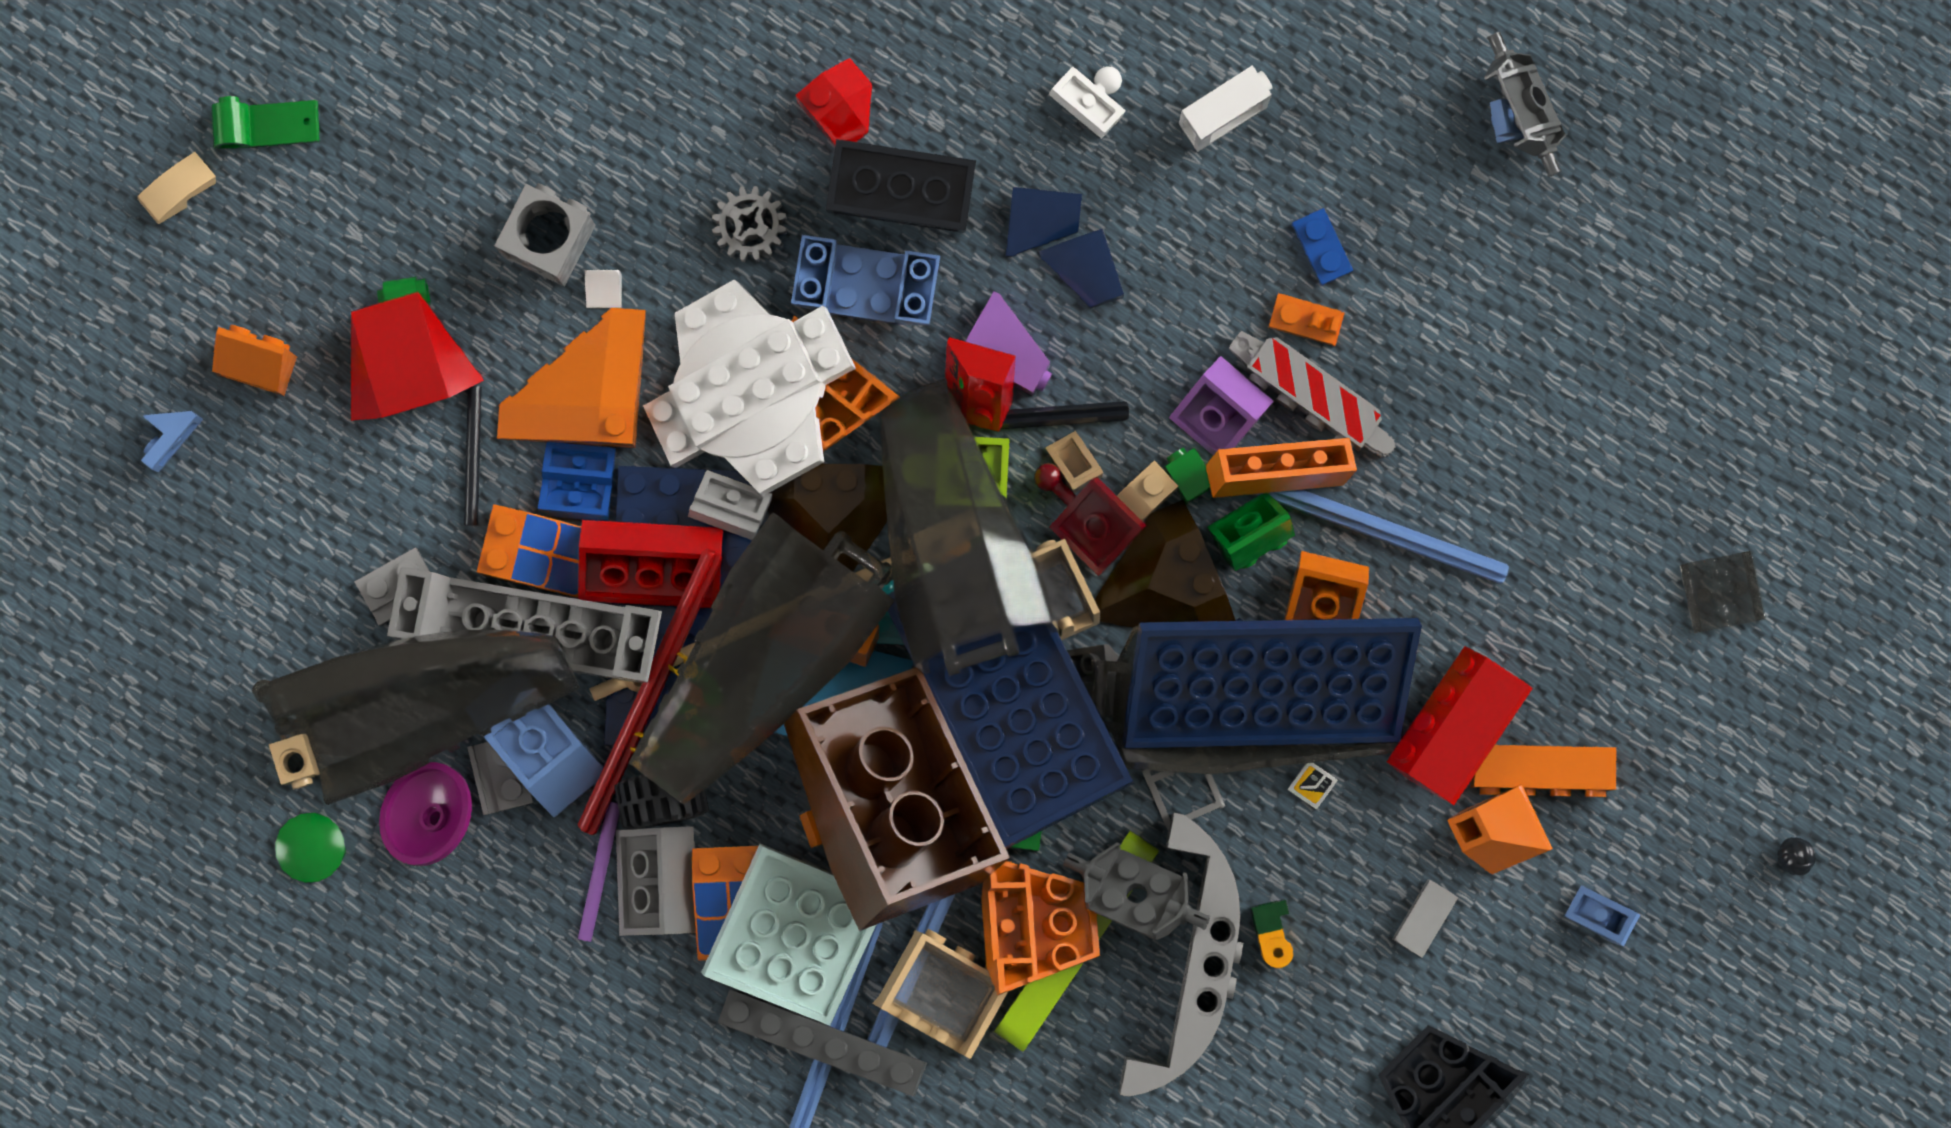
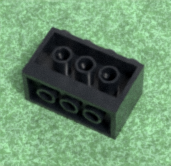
(900, 186)

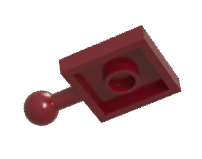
(1094, 522)

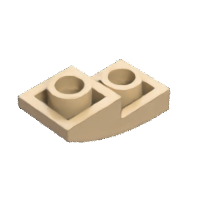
(174, 187)

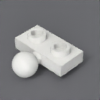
(1089, 100)

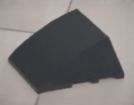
(1448, 1083)

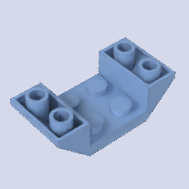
(865, 282)
(546, 757)

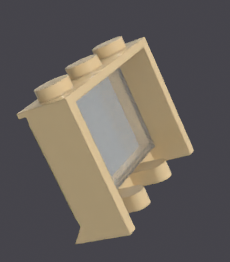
(1067, 590)
(941, 993)

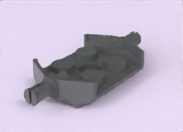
(1529, 103)
(1116, 873)

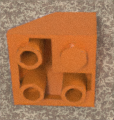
(1500, 831)

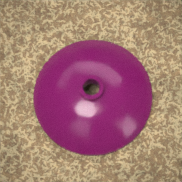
(412, 811)

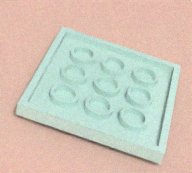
(789, 937)

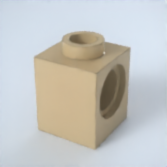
(283, 750)

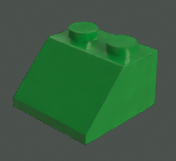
(1252, 531)

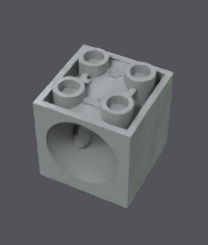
(560, 262)

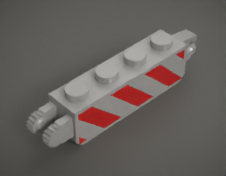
(1313, 392)

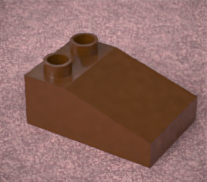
(892, 798)

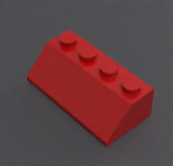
(643, 561)
(1459, 725)

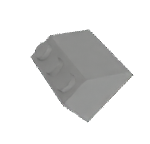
(655, 881)

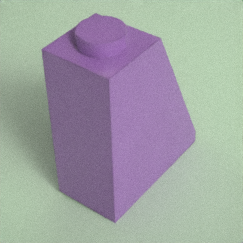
(1002, 331)

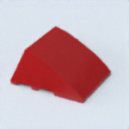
(403, 359)

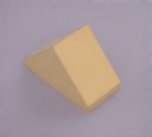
(1074, 461)

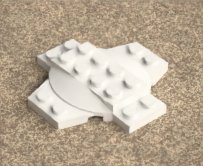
(749, 387)

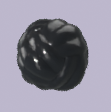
(1796, 856)

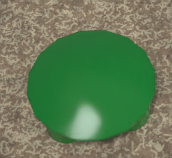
(310, 847)

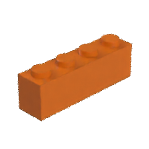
(1280, 467)
(1548, 768)

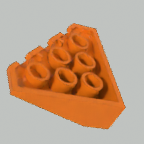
(586, 392)

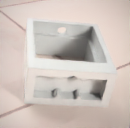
(1226, 107)

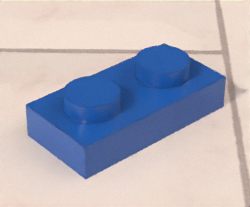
(1322, 247)

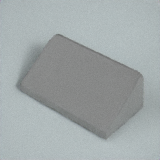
(1425, 918)

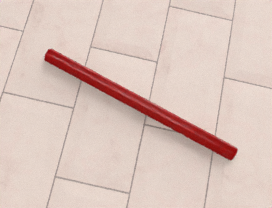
(650, 692)

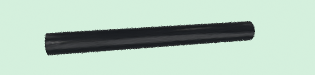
(472, 456)

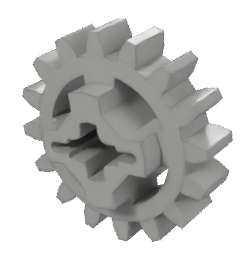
(762, 232)

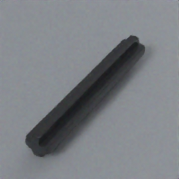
(1066, 415)

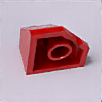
(839, 102)

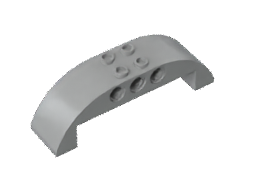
(593, 635)
(1193, 1026)

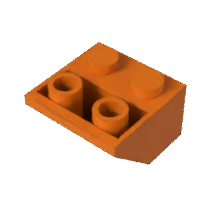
(253, 361)

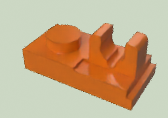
(1306, 319)

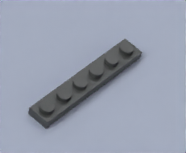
(822, 1042)

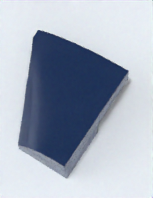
(1041, 218)
(1086, 267)

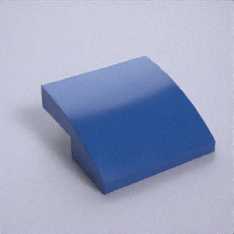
(577, 481)

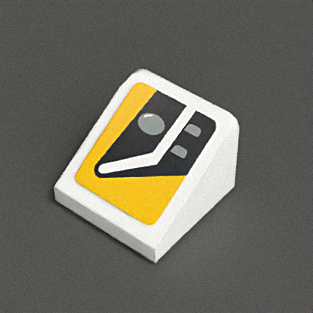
(1312, 784)

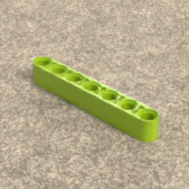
(1041, 996)

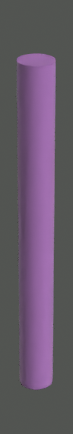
(599, 873)

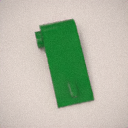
(263, 125)

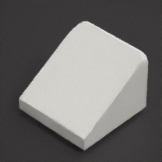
(603, 288)

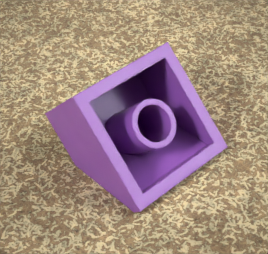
(1221, 407)

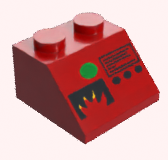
(981, 382)

